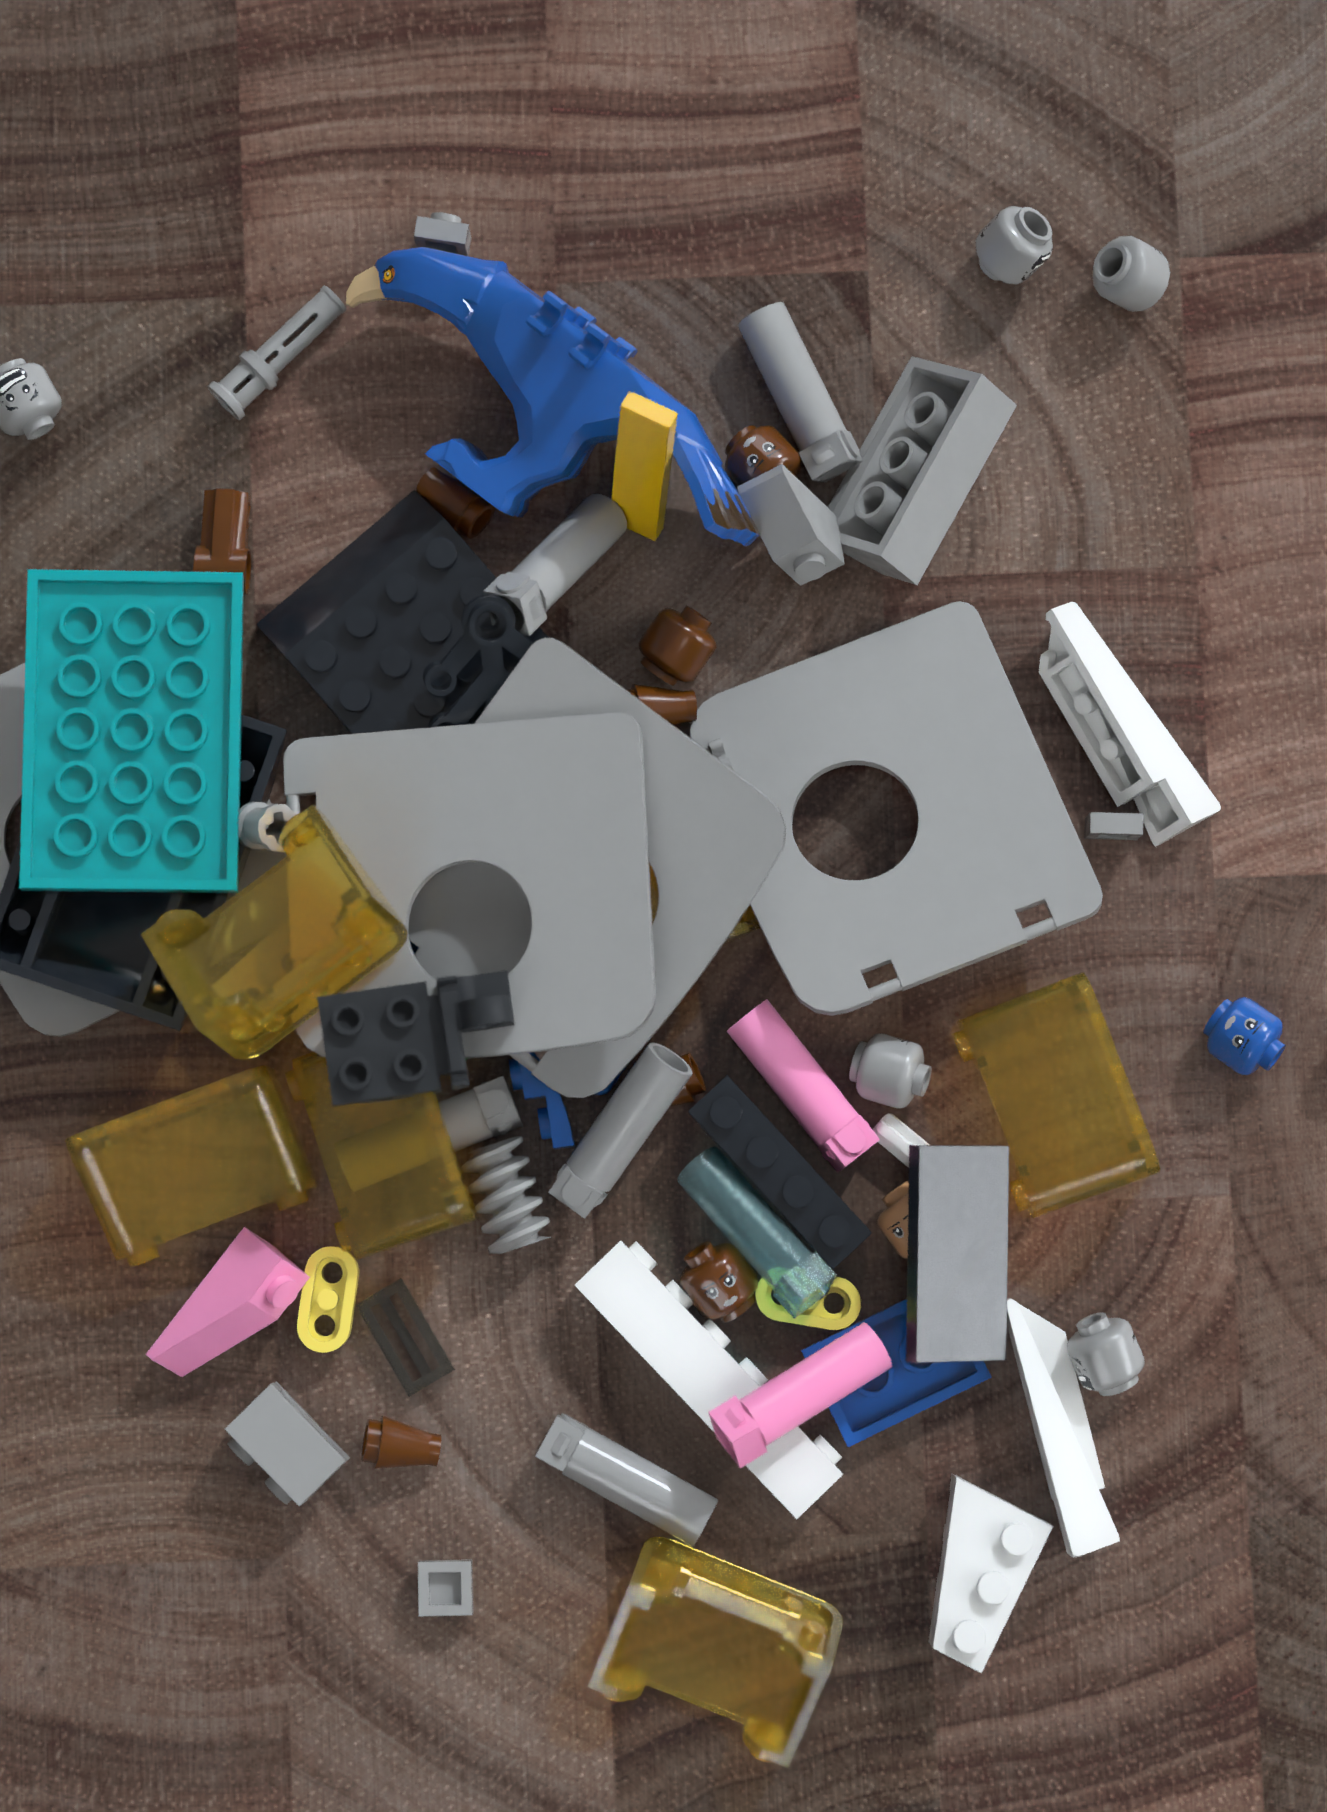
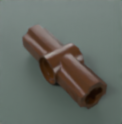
(225, 534)

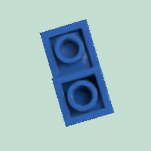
(554, 1118)

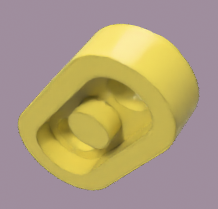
(328, 1298)
(815, 1315)

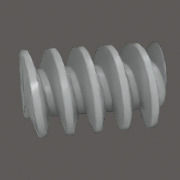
(505, 1196)

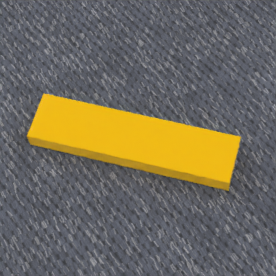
(643, 463)

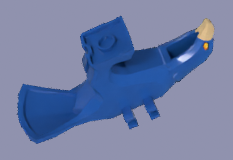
(559, 377)

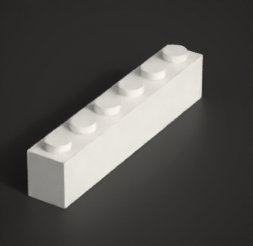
(700, 1369)

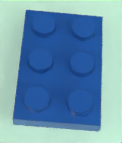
(901, 1389)

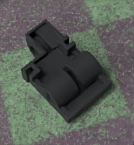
(402, 1040)

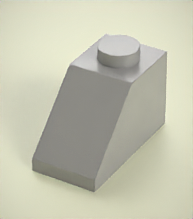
(793, 524)

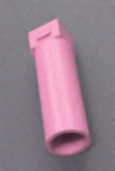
(802, 1085)
(798, 1394)

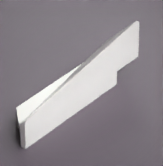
(1121, 729)
(1061, 1431)

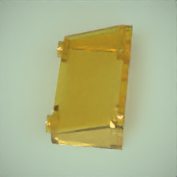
(279, 942)
(1058, 1095)
(192, 1163)
(384, 1164)
(721, 1644)

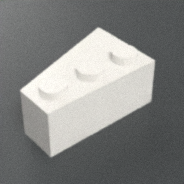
(981, 1571)

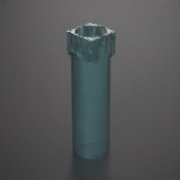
(757, 1231)

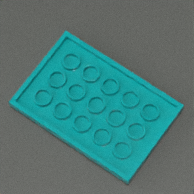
(132, 731)

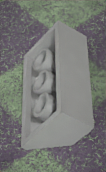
(918, 467)

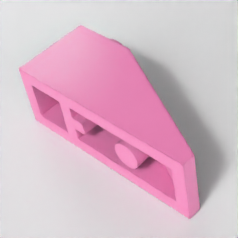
(235, 1300)

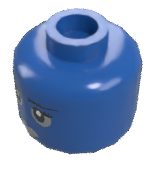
(1244, 1036)

